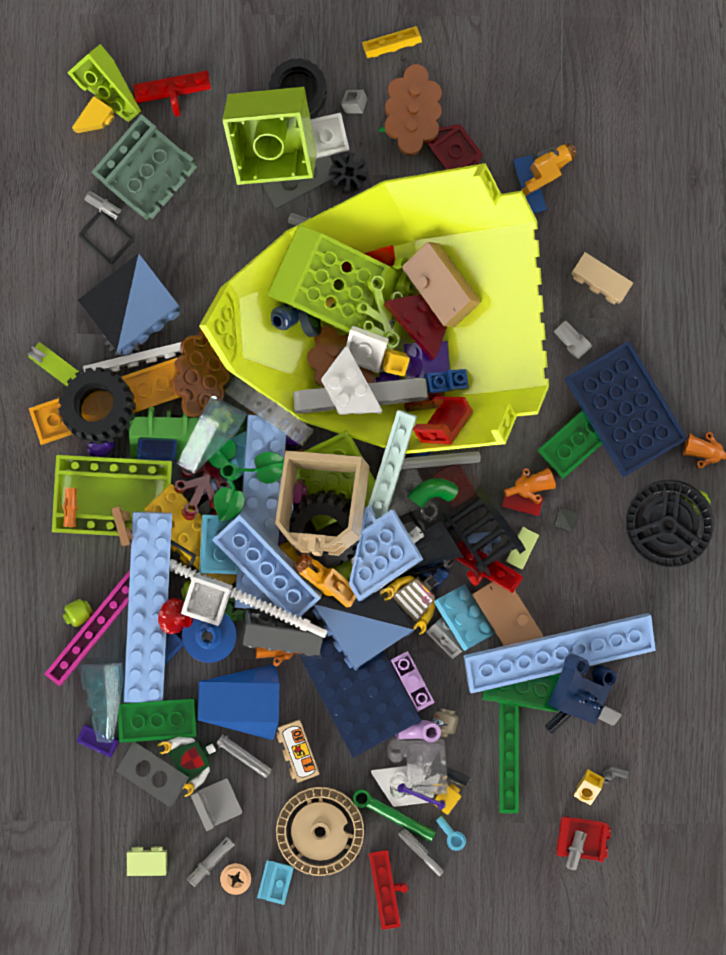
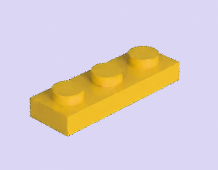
(392, 42)

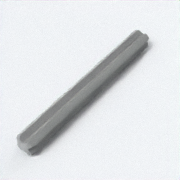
(441, 460)

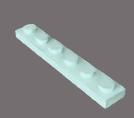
(392, 462)

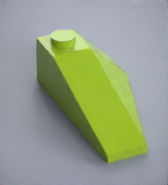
(102, 78)

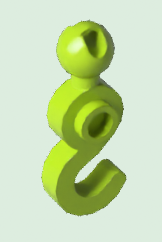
(404, 285)

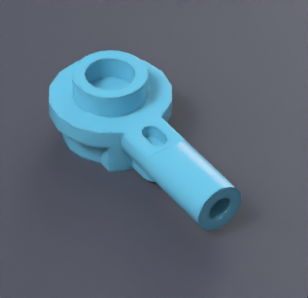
(456, 839)

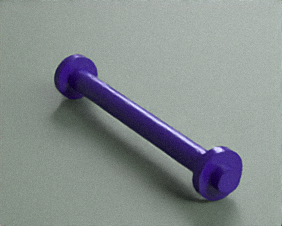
(401, 788)

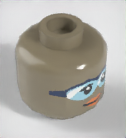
(446, 720)

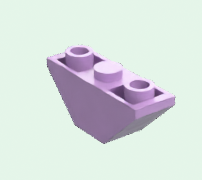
(412, 681)

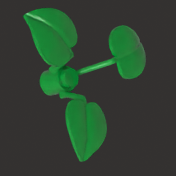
(229, 502)

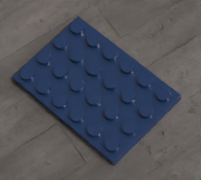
(625, 409)
(363, 703)

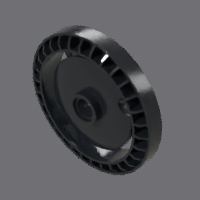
(684, 519)

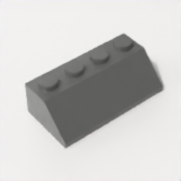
(273, 634)

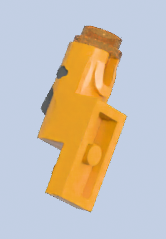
(548, 165)
(326, 580)

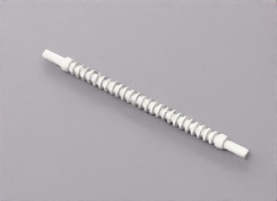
(283, 615)

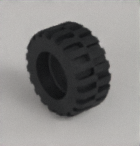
(80, 389)
(323, 504)

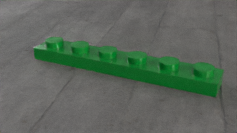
(508, 758)

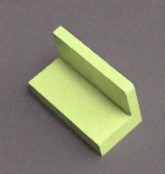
(528, 539)

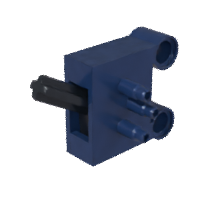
(579, 695)

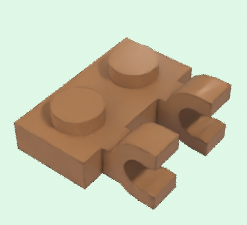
(120, 517)

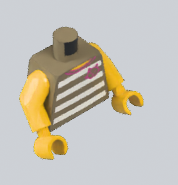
(414, 597)

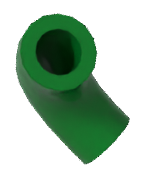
(433, 488)

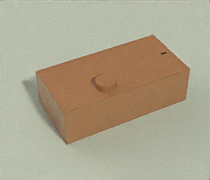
(441, 284)
(506, 614)

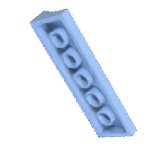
(266, 565)

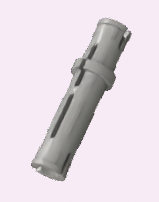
(214, 857)

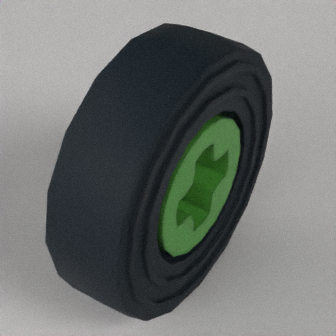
(309, 324)

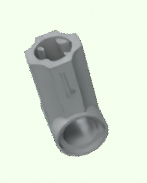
(575, 343)

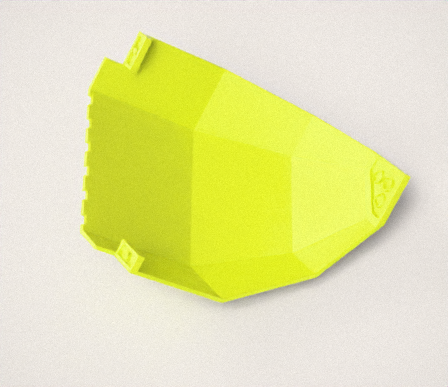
(497, 342)

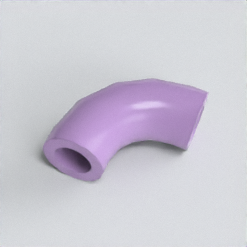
(423, 730)

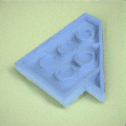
(382, 553)

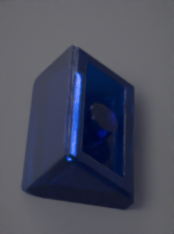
(156, 449)

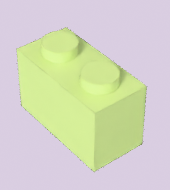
(147, 862)

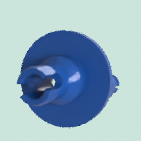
(210, 651)

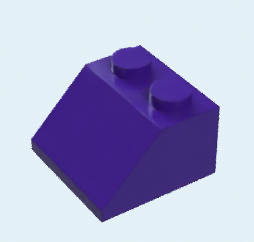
(420, 363)

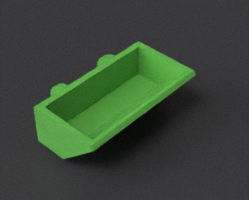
(161, 427)

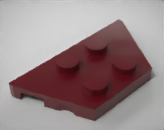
(454, 148)
(419, 322)

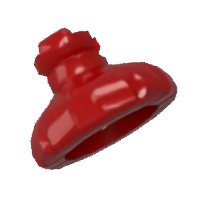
(170, 617)

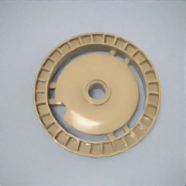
(316, 846)

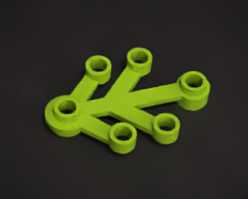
(383, 315)

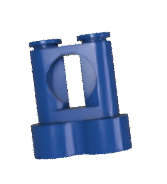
(440, 576)

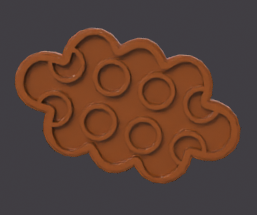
(413, 110)
(327, 349)
(198, 374)

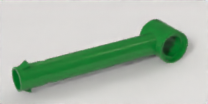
(394, 815)

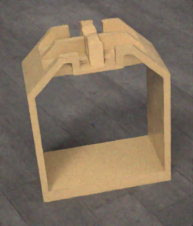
(318, 543)

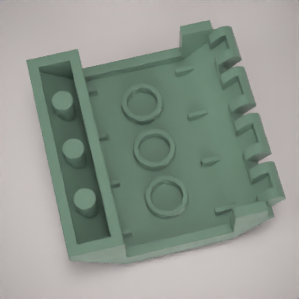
(144, 168)

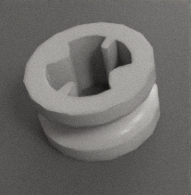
(36, 354)

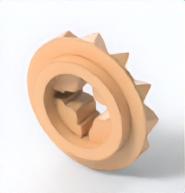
(239, 887)

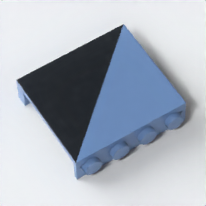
(130, 305)
(364, 627)

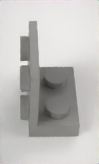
(444, 637)
(216, 804)

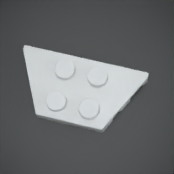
(348, 387)
(383, 778)

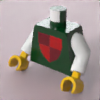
(190, 759)

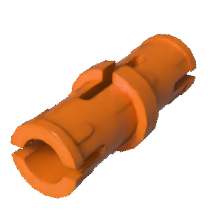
(70, 507)

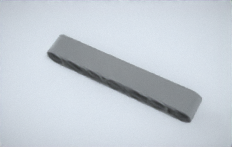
(385, 393)

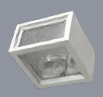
(206, 599)

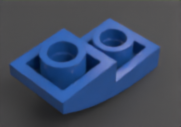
(446, 381)

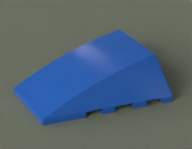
(242, 701)

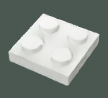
(329, 135)
(367, 348)

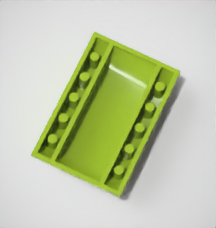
(106, 485)

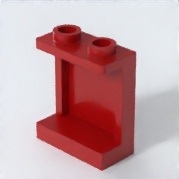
(445, 422)
(595, 842)

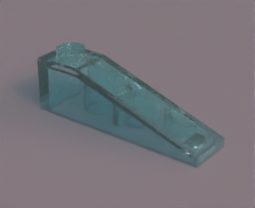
(212, 431)
(104, 690)

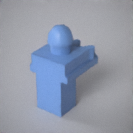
(475, 537)

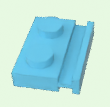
(275, 882)

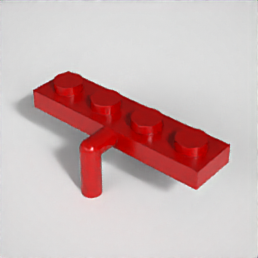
(171, 88)
(499, 572)
(385, 889)

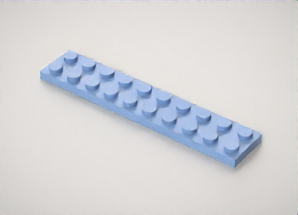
(260, 498)
(146, 596)
(547, 654)

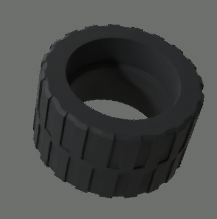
(306, 67)

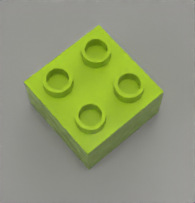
(270, 135)

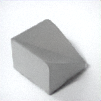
(354, 101)
(609, 715)

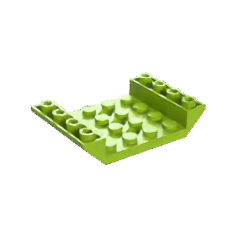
(309, 275)

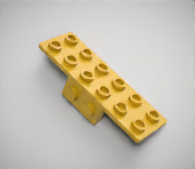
(183, 531)

